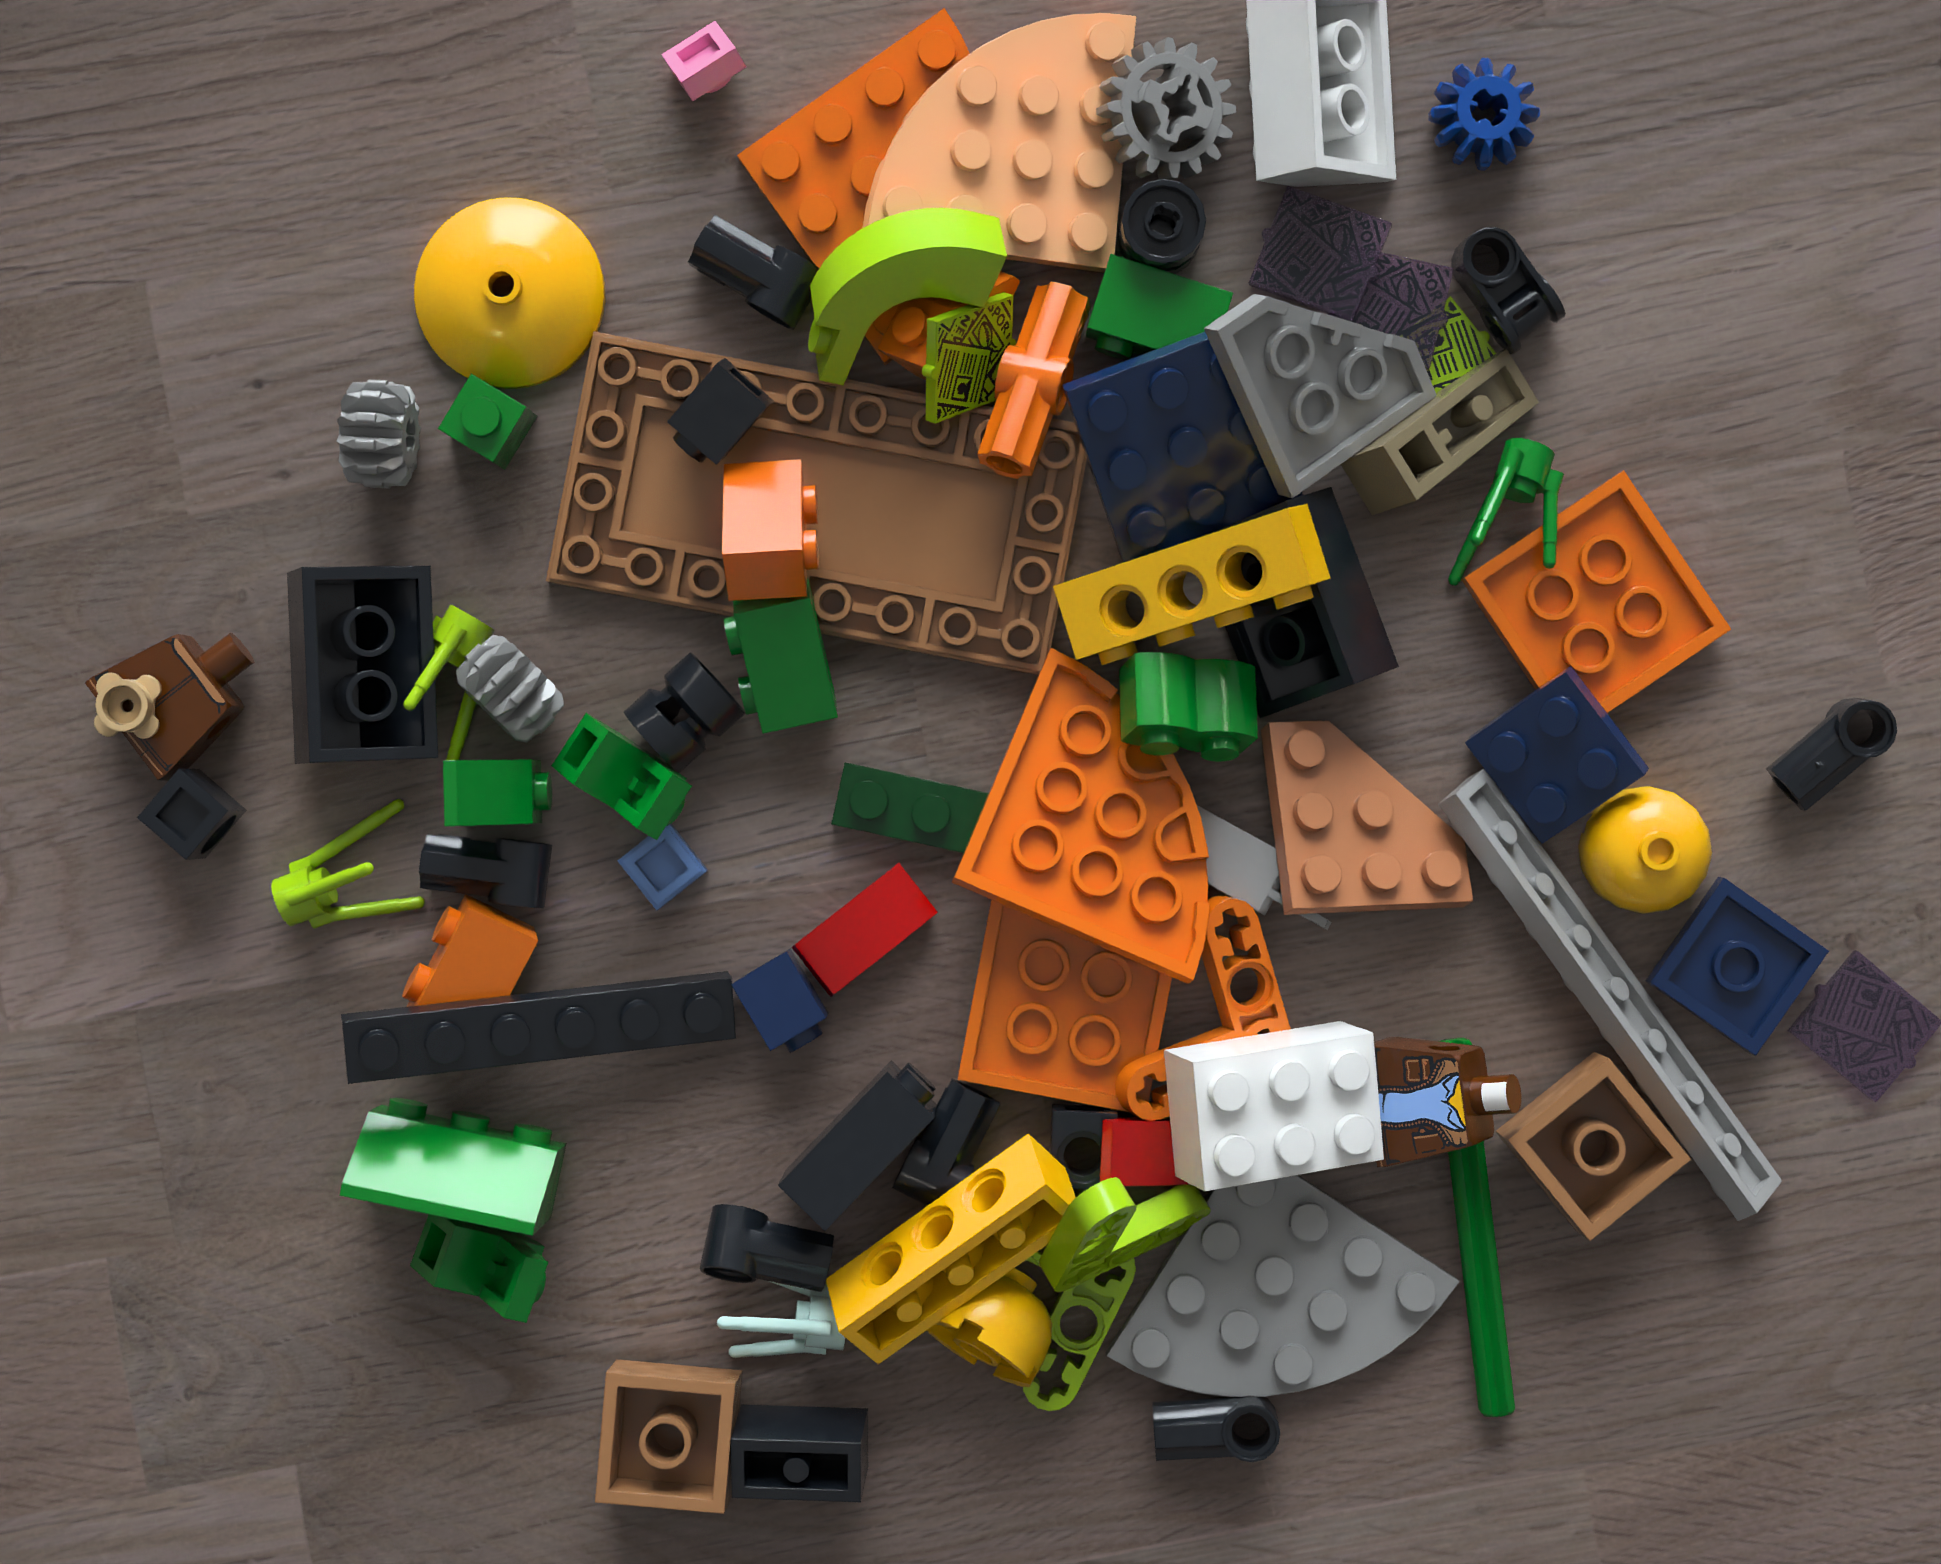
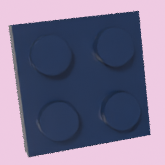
(1556, 755)
(1737, 966)

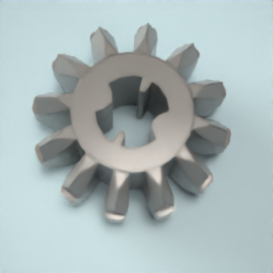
(378, 434)
(509, 688)

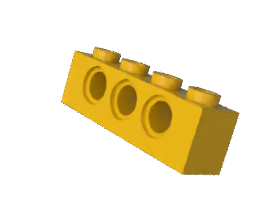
(1281, 541)
(951, 1250)

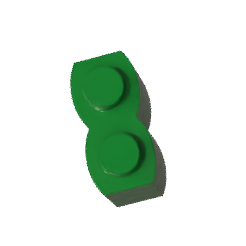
(1188, 705)

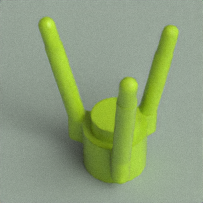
(453, 639)
(310, 891)

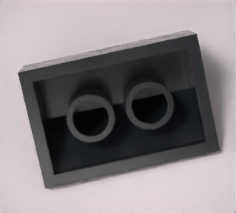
(1319, 641)
(354, 659)

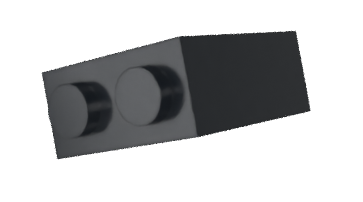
(860, 1143)

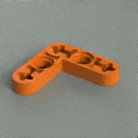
(1260, 1013)

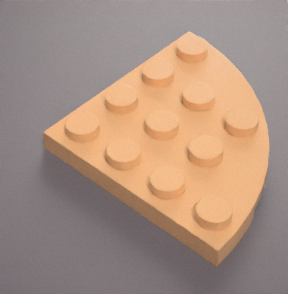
(1019, 142)

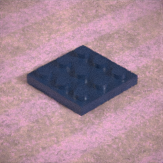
(1168, 447)

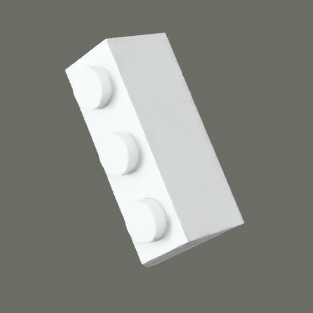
(1321, 92)

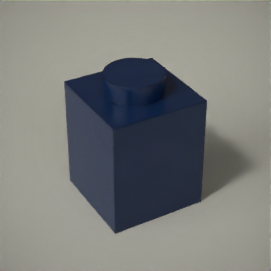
(782, 1002)

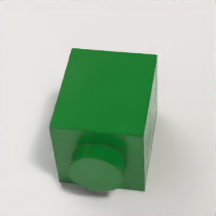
(487, 421)

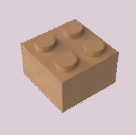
(1593, 1145)
(667, 1436)

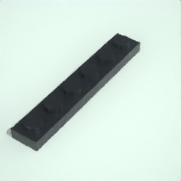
(537, 1027)

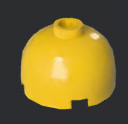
(1645, 850)
(1001, 1328)

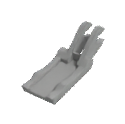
(1244, 866)

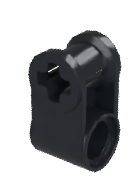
(1508, 291)

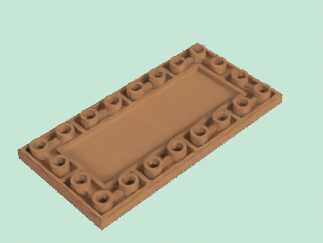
(910, 526)

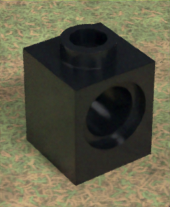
(718, 413)
(191, 813)
(1071, 1123)

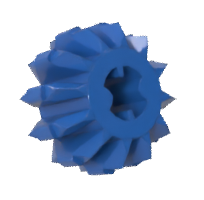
(1485, 92)

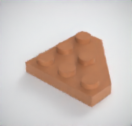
(1352, 831)

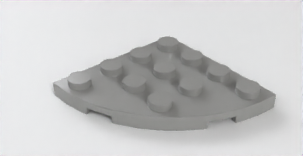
(1277, 1295)

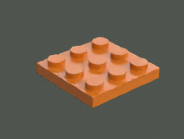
(1611, 606)
(1058, 1013)

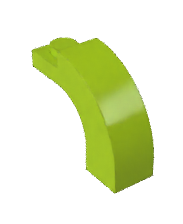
(895, 261)

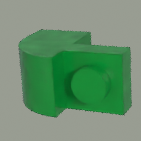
(623, 776)
(482, 1262)

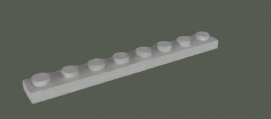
(1611, 994)

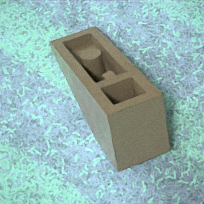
(1440, 435)

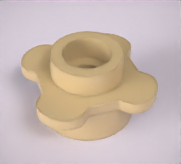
(110, 714)

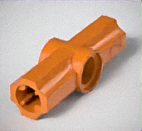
(1032, 380)

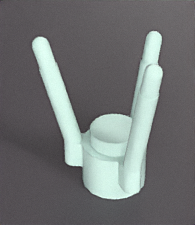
(812, 1328)

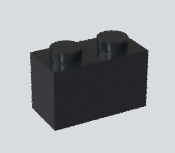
(799, 1453)

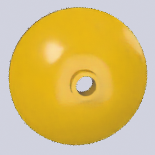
(537, 326)

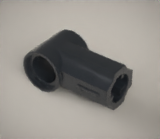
(769, 278)
(1828, 754)
(502, 870)
(948, 1143)
(748, 1247)
(1205, 1429)

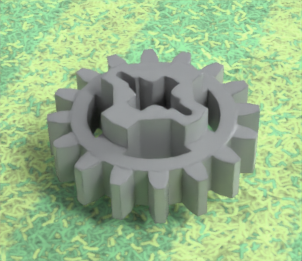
(1143, 122)

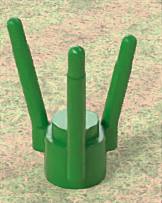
(1518, 477)

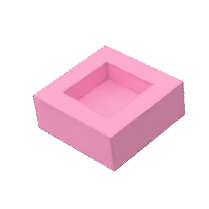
(704, 61)

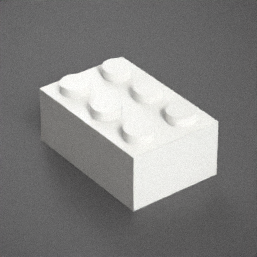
(1273, 1105)

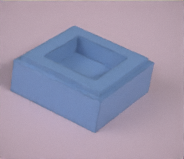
(662, 866)

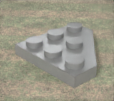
(1314, 385)

